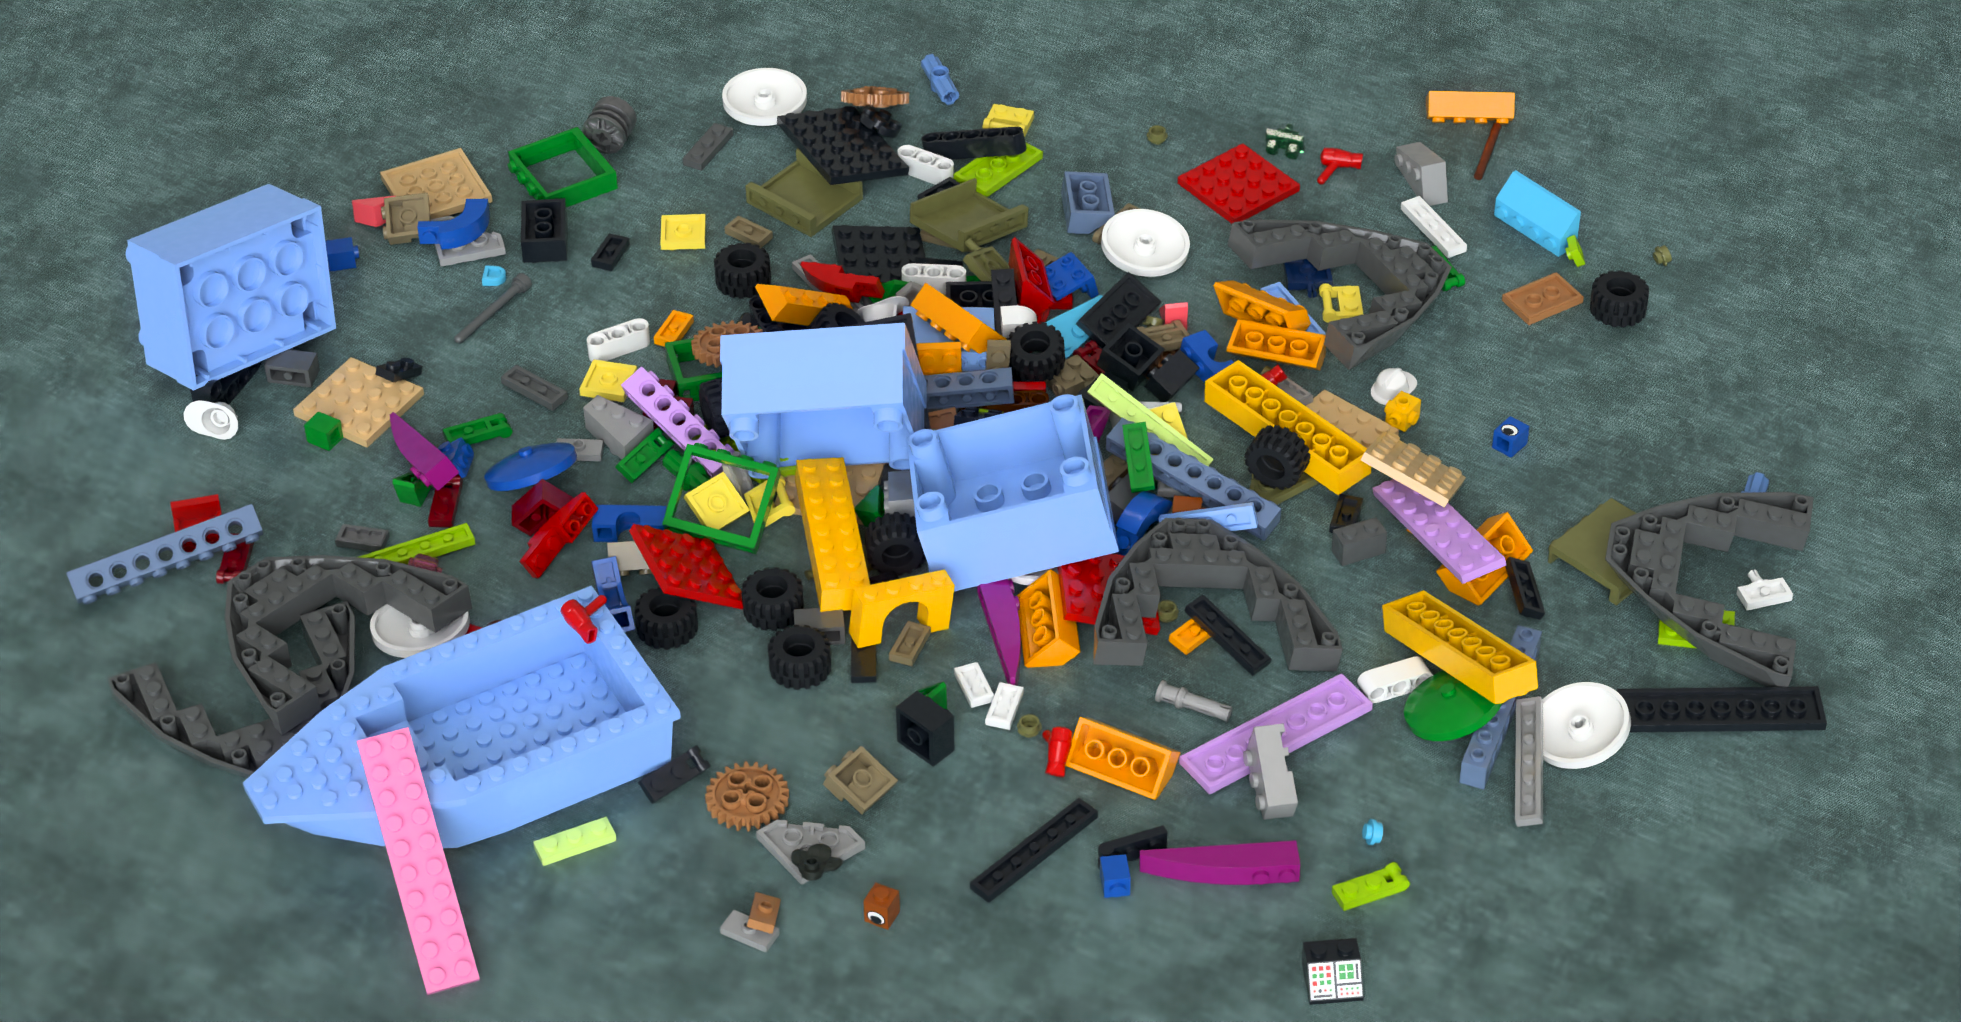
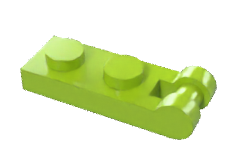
(1370, 887)

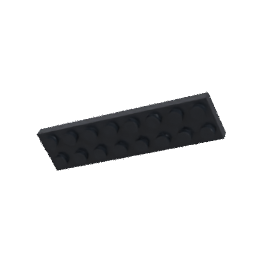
(1725, 709)

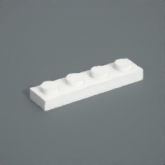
(1433, 227)

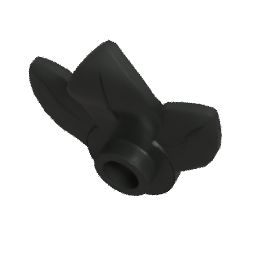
(815, 861)

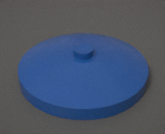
(530, 466)

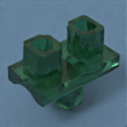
(1285, 139)

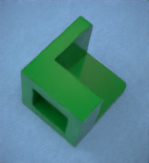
(323, 431)

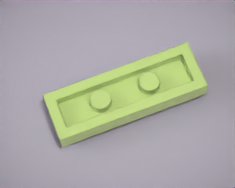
(574, 841)

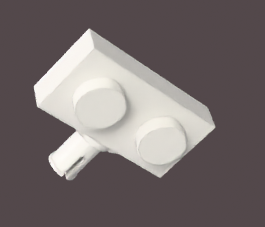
(1763, 592)

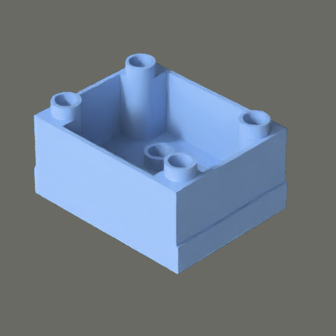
(231, 285)
(823, 394)
(1011, 493)

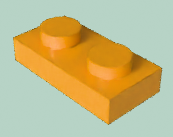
(673, 328)
(1188, 636)

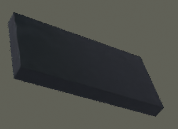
(1123, 304)

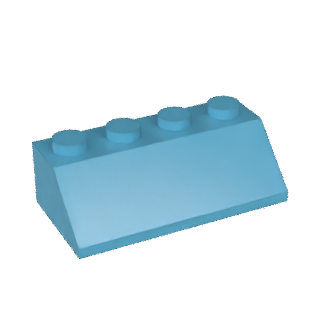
(1537, 213)

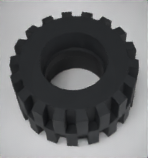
(741, 269)
(1619, 298)
(835, 316)
(1036, 338)
(711, 406)
(1277, 457)
(894, 544)
(771, 598)
(665, 619)
(799, 657)

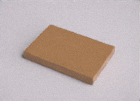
(1542, 298)

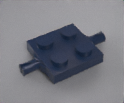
(1303, 275)

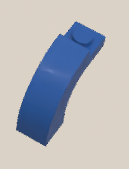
(457, 231)
(1137, 518)
(609, 584)

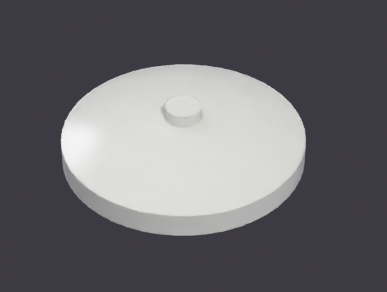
(762, 95)
(1145, 242)
(405, 637)
(1583, 725)

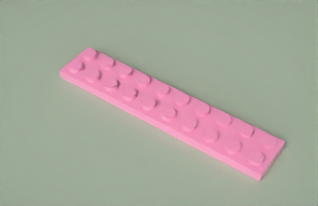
(418, 861)

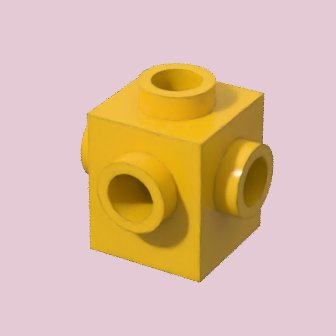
(1402, 411)

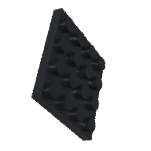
(876, 249)

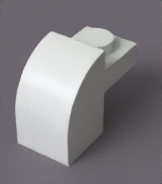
(1015, 316)

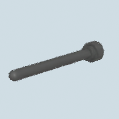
(519, 284)

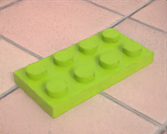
(997, 170)

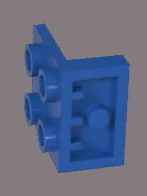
(1068, 275)

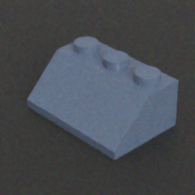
(1086, 201)

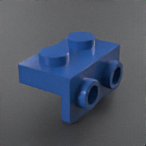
(459, 454)

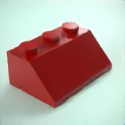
(1030, 278)

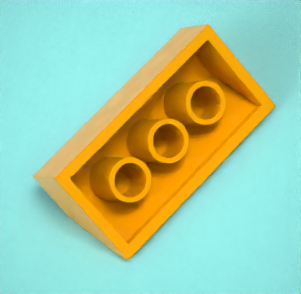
(1470, 106)
(795, 304)
(1258, 306)
(954, 319)
(1277, 344)
(1509, 541)
(1043, 631)
(1121, 758)

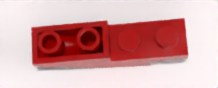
(834, 280)
(556, 532)

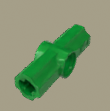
(696, 474)

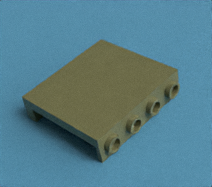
(803, 197)
(965, 214)
(1586, 547)

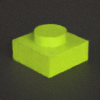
(1575, 251)

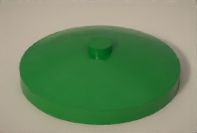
(1446, 709)

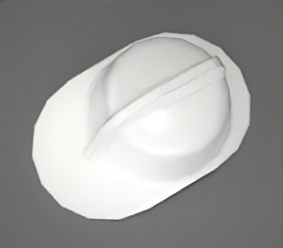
(883, 309)
(1390, 383)
(211, 419)

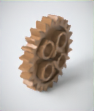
(875, 96)
(707, 343)
(747, 796)

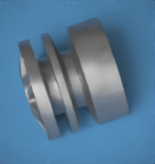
(609, 124)

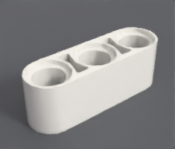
(926, 164)
(933, 274)
(618, 340)
(1393, 679)

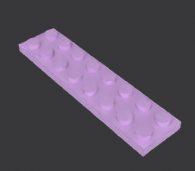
(1441, 531)
(1304, 721)

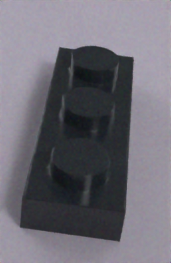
(1524, 588)

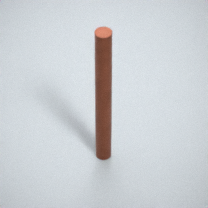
(1487, 151)

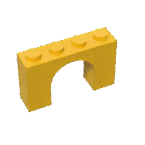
(876, 601)

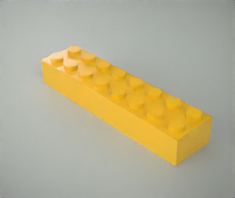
(1258, 403)
(831, 531)
(1460, 647)

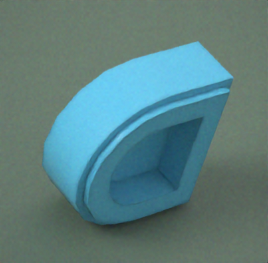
(493, 276)

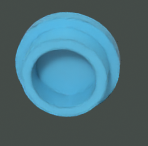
(1372, 832)

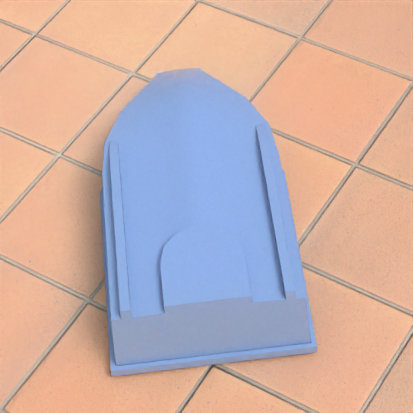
(499, 725)

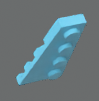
(1066, 324)

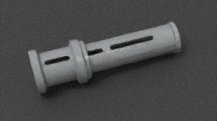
(1183, 698)

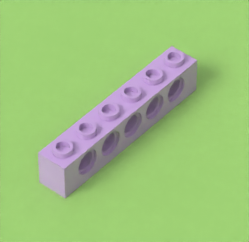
(643, 382)

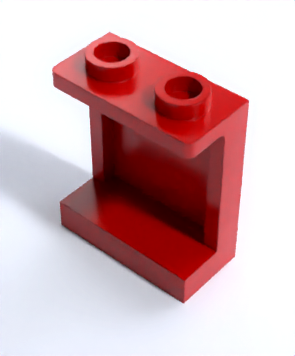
(194, 511)

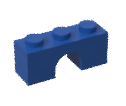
(1202, 350)
(614, 519)

